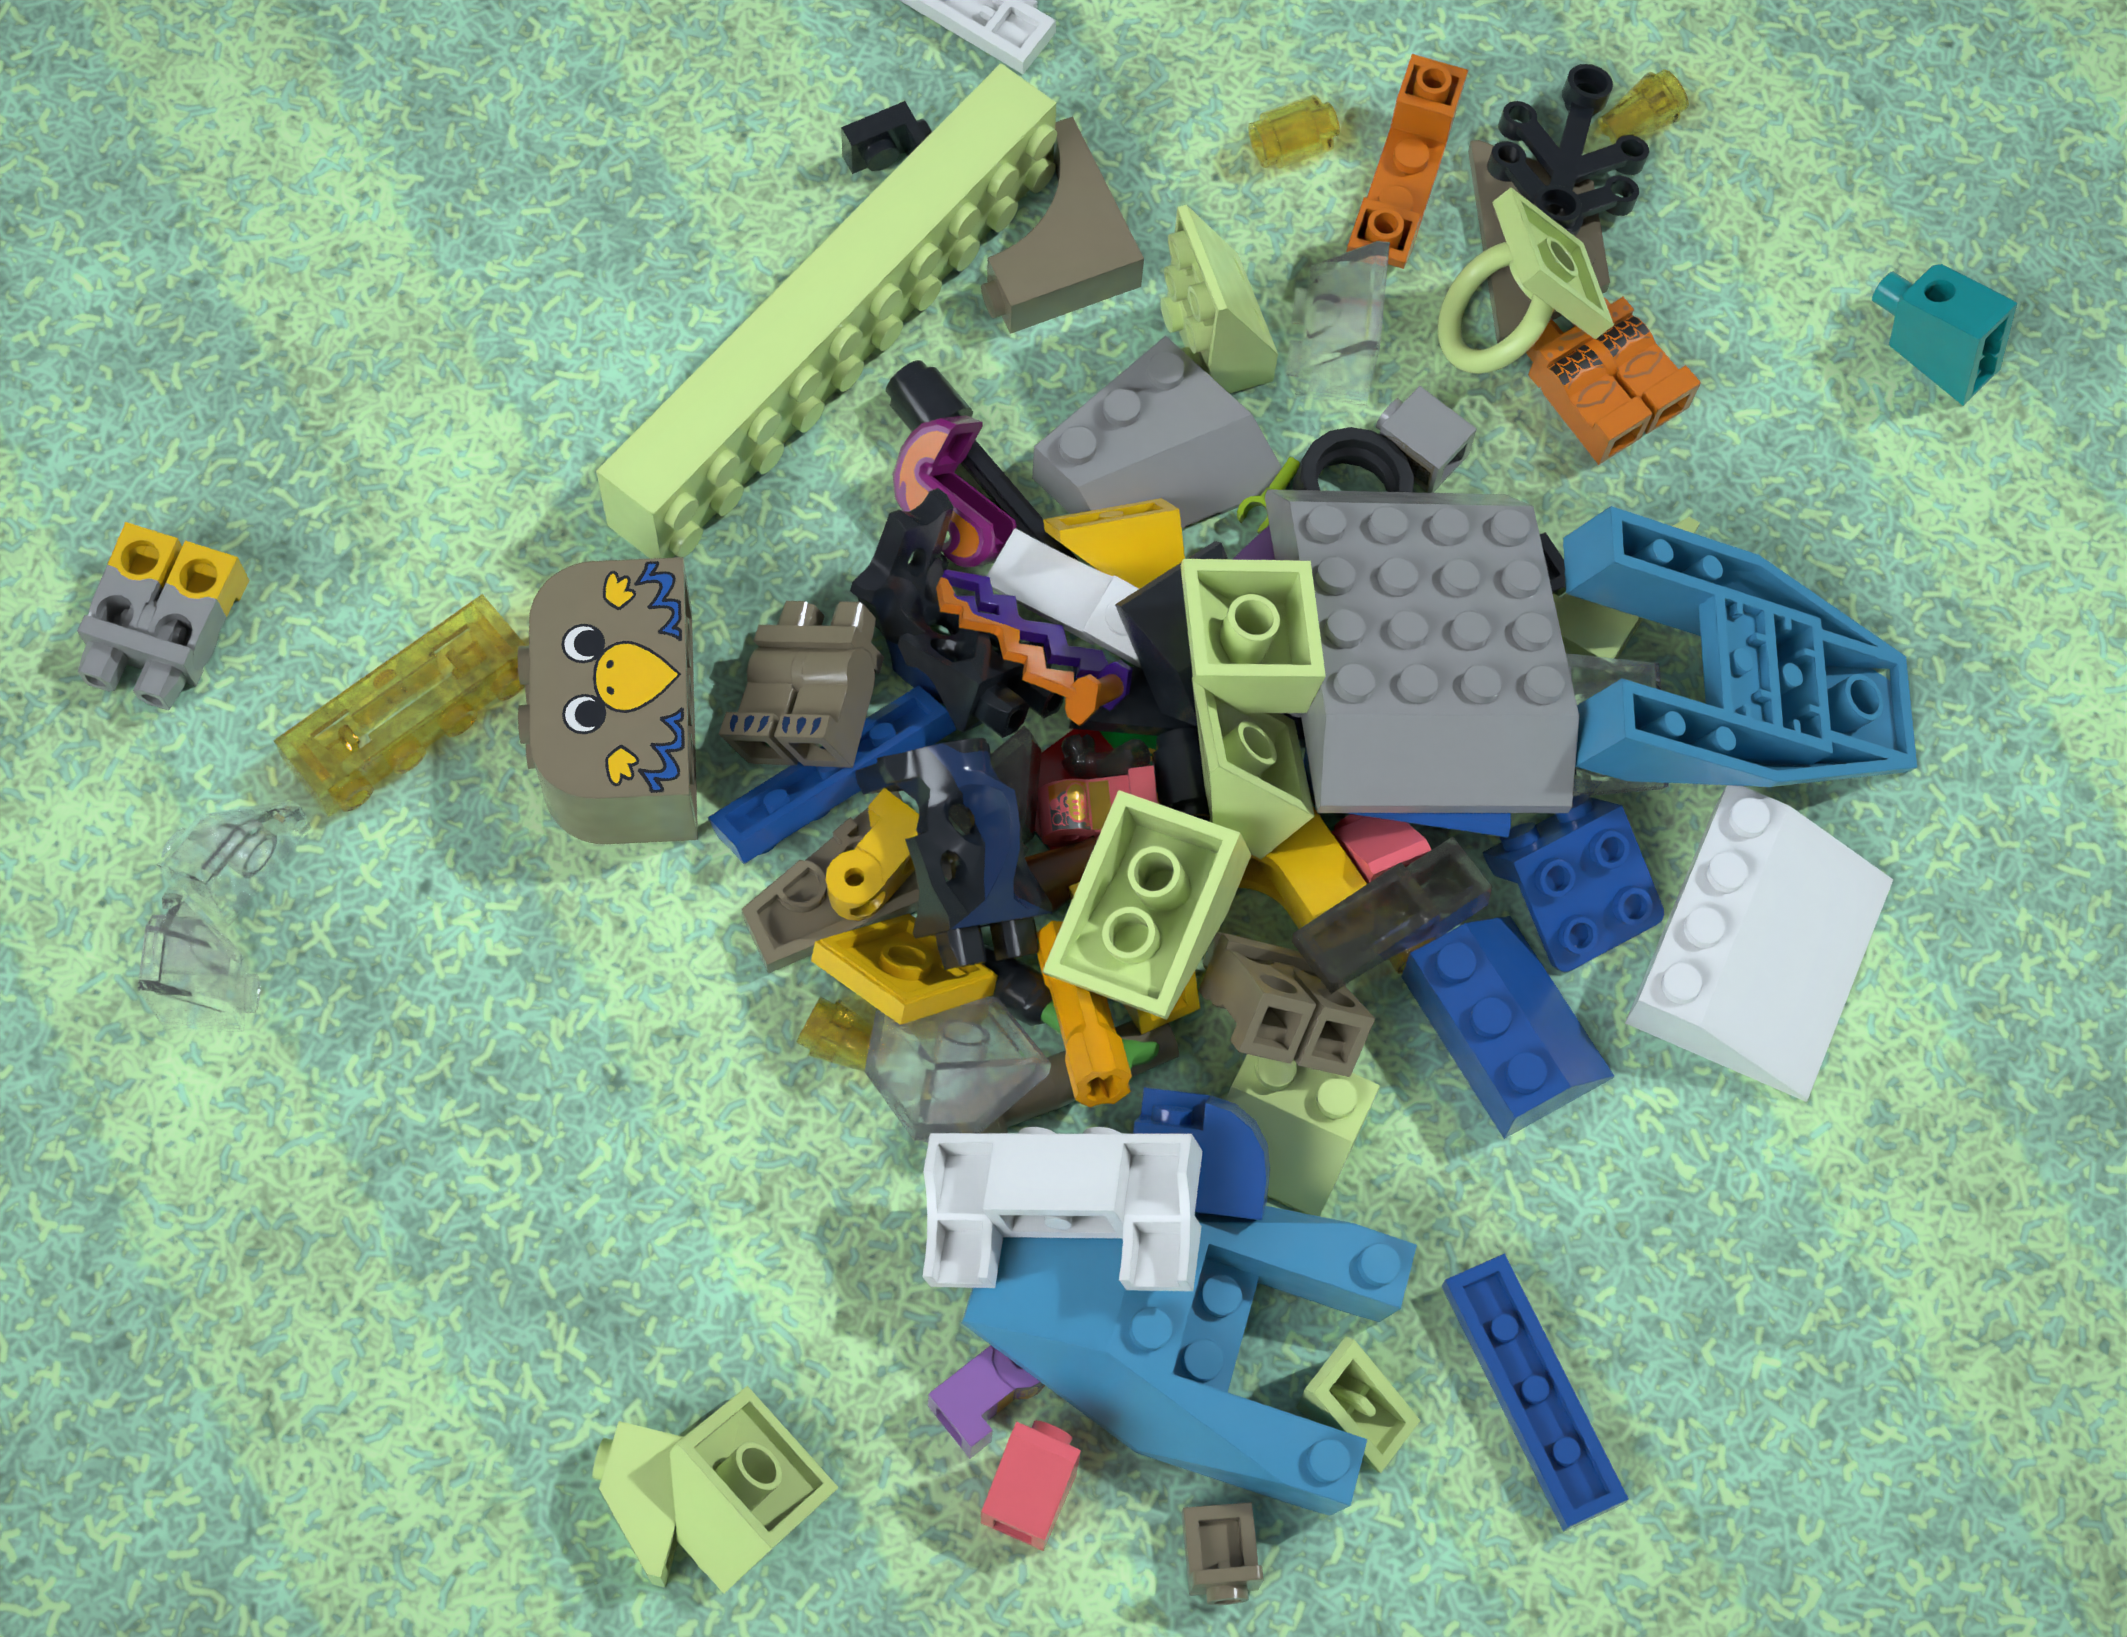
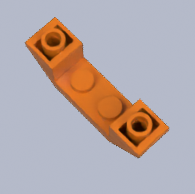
(1410, 158)

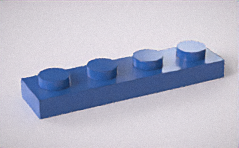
(808, 793)
(1534, 1392)

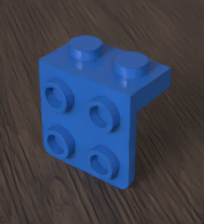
(1580, 880)

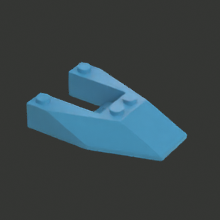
(1781, 668)
(1163, 1361)

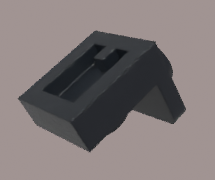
(882, 137)

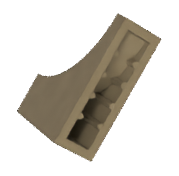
(1075, 251)

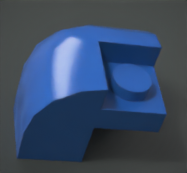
(1233, 1147)

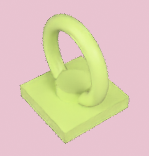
(1548, 268)

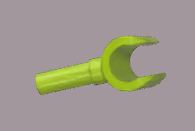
(1279, 483)

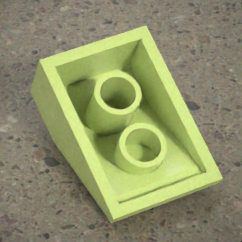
(1148, 904)

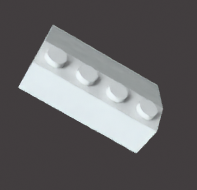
(1761, 943)

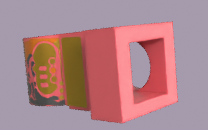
(1078, 807)

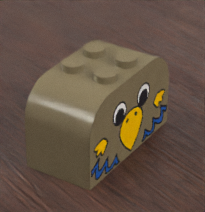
(613, 701)

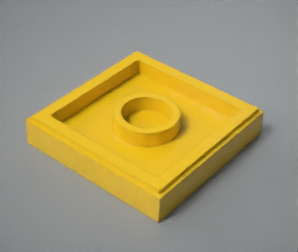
(900, 972)

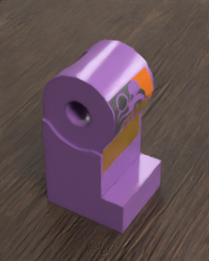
(978, 1394)

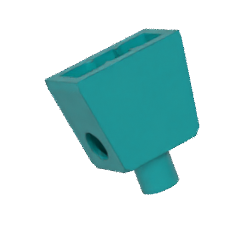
(1948, 327)

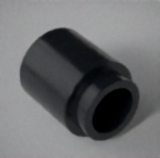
(1180, 772)

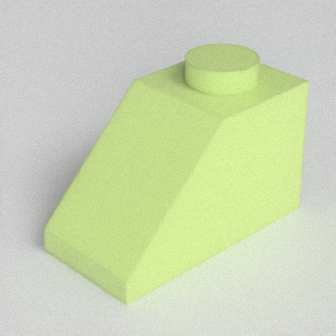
(640, 1493)

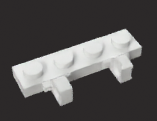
(1003, 28)

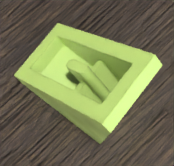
(1359, 1400)

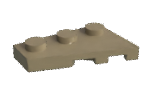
(797, 906)

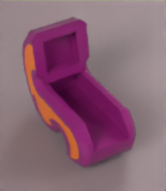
(929, 462)

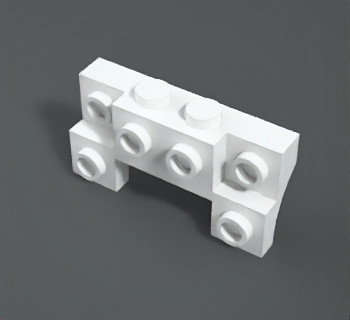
(1062, 1188)

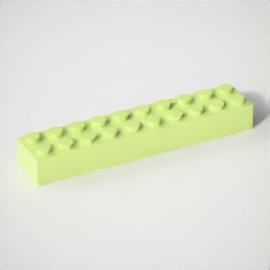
(829, 318)

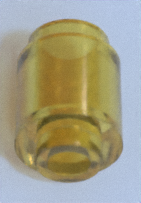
(1294, 132)

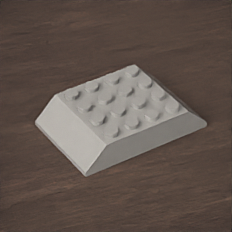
(1434, 653)

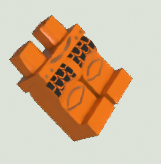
(1612, 384)

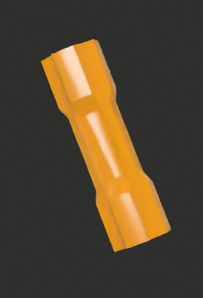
(1093, 1048)

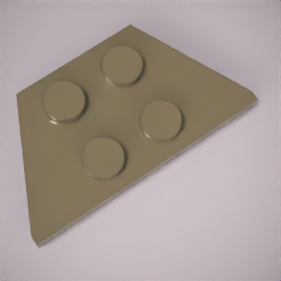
(1507, 298)

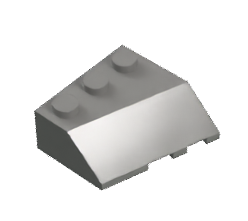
(1155, 436)

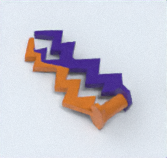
(1098, 681)

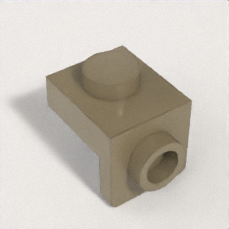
(1221, 1552)

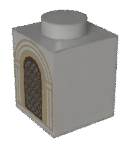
(1428, 435)

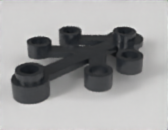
(1584, 96)

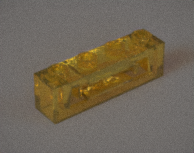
(483, 669)

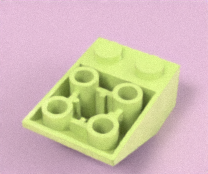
(1215, 307)

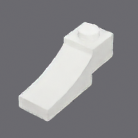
(1064, 592)

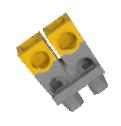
(158, 613)

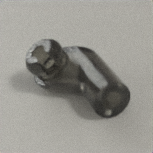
(1086, 763)

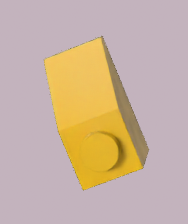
(1124, 540)

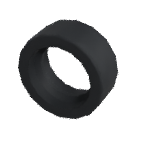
(1355, 448)

